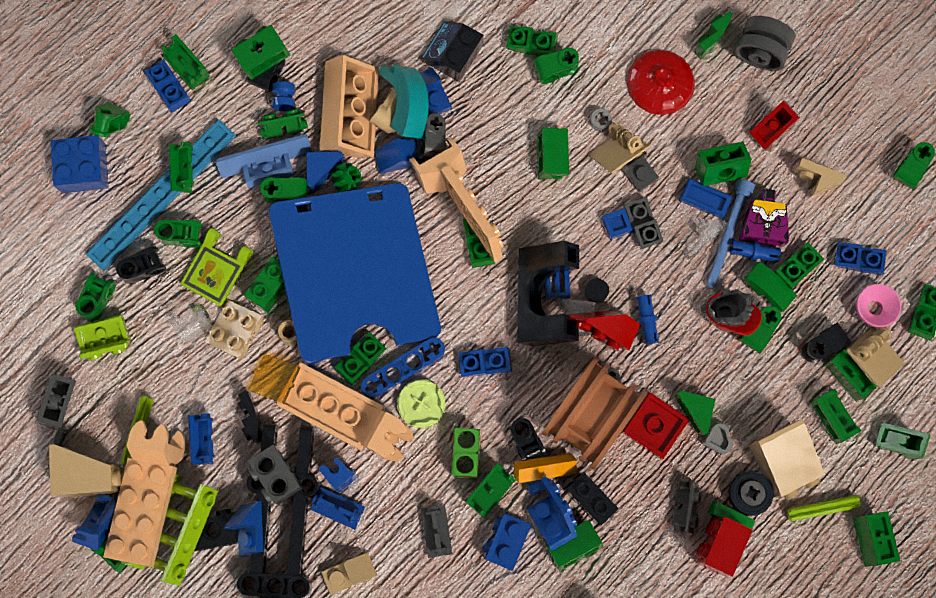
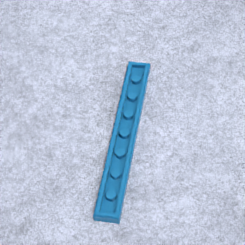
(157, 199)

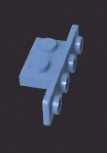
(265, 161)

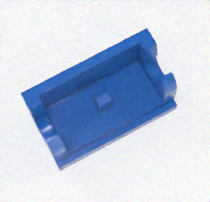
(342, 478)
(96, 524)

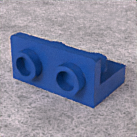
(507, 541)

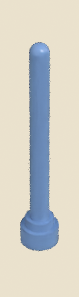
(743, 190)

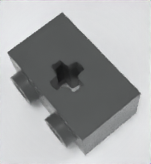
(55, 401)

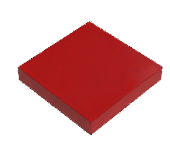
(655, 426)

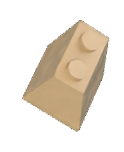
(788, 459)
(81, 475)

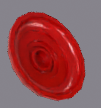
(660, 82)

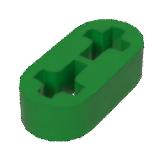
(719, 510)

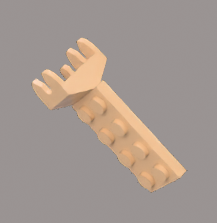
(445, 173)
(345, 414)
(144, 495)

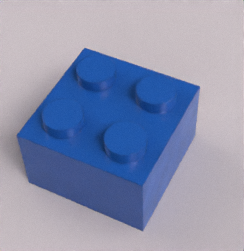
(79, 164)

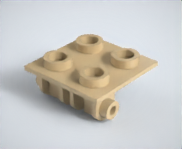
(619, 149)
(234, 329)
(876, 355)

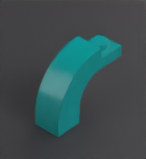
(412, 99)

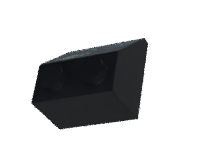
(453, 49)

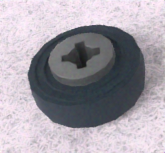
(742, 496)

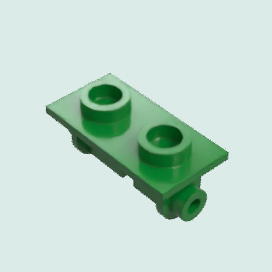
(274, 124)
(180, 167)

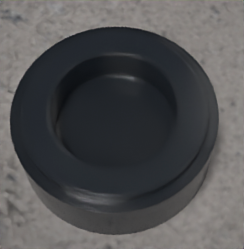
(596, 290)

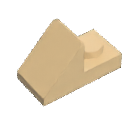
(825, 177)
(349, 573)

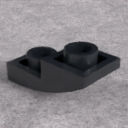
(252, 423)

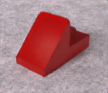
(774, 125)

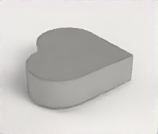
(718, 439)

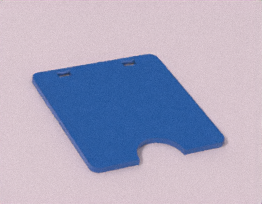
(353, 268)

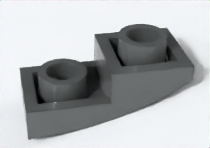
(643, 223)

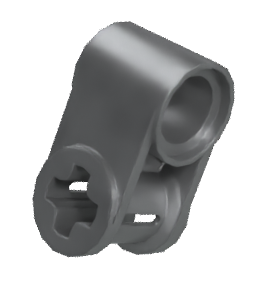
(433, 139)

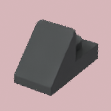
(640, 172)

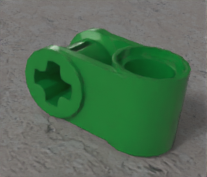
(553, 65)
(109, 120)
(913, 167)
(286, 189)
(184, 232)
(95, 295)
(760, 338)

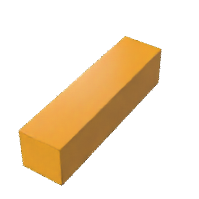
(547, 466)

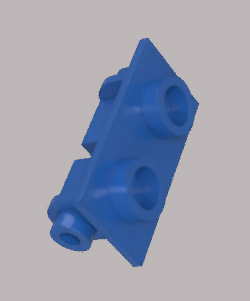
(200, 439)
(337, 508)

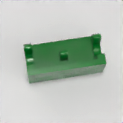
(185, 63)
(552, 153)
(850, 375)
(835, 416)
(490, 491)
(876, 539)
(580, 547)

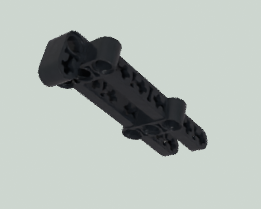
(298, 525)

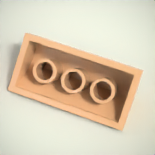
(347, 107)

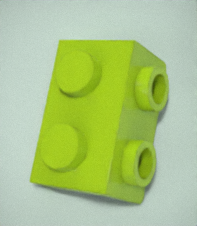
(102, 337)

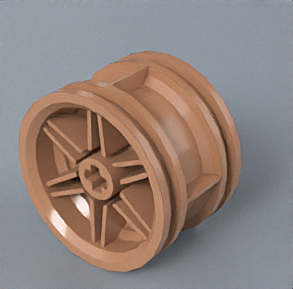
(594, 413)

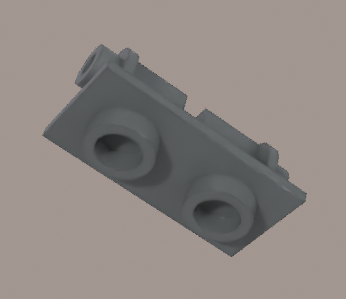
(687, 516)
(436, 531)

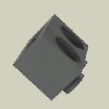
(279, 471)

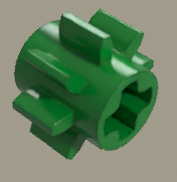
(346, 177)

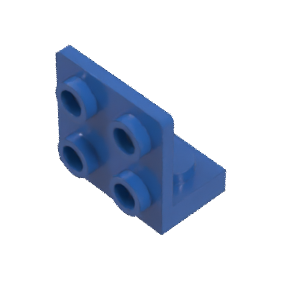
(553, 517)

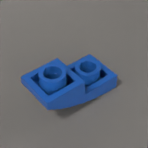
(167, 86)
(860, 259)
(485, 362)

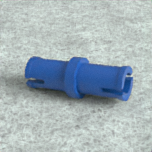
(755, 251)
(647, 319)

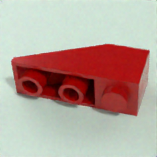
(608, 326)

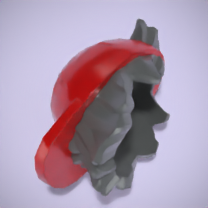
(733, 312)

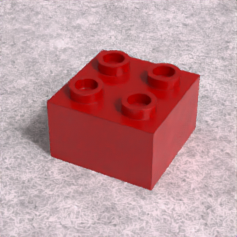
(723, 546)

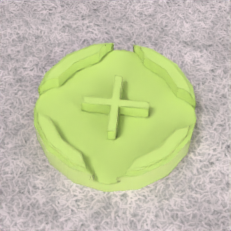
(421, 404)

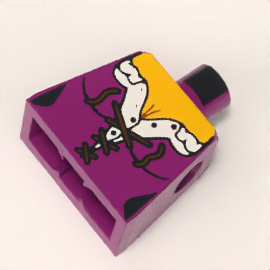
(766, 221)

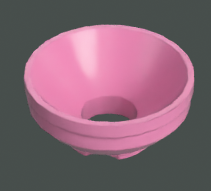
(886, 298)

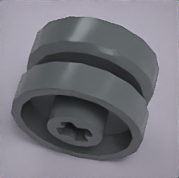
(765, 43)

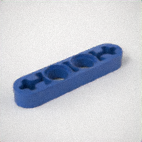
(401, 364)

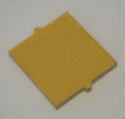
(274, 378)

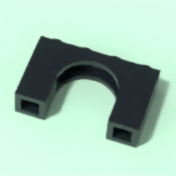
(535, 267)

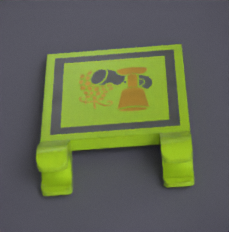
(213, 272)

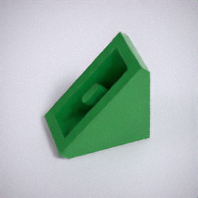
(697, 409)

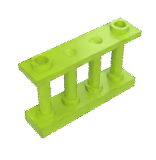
(193, 522)

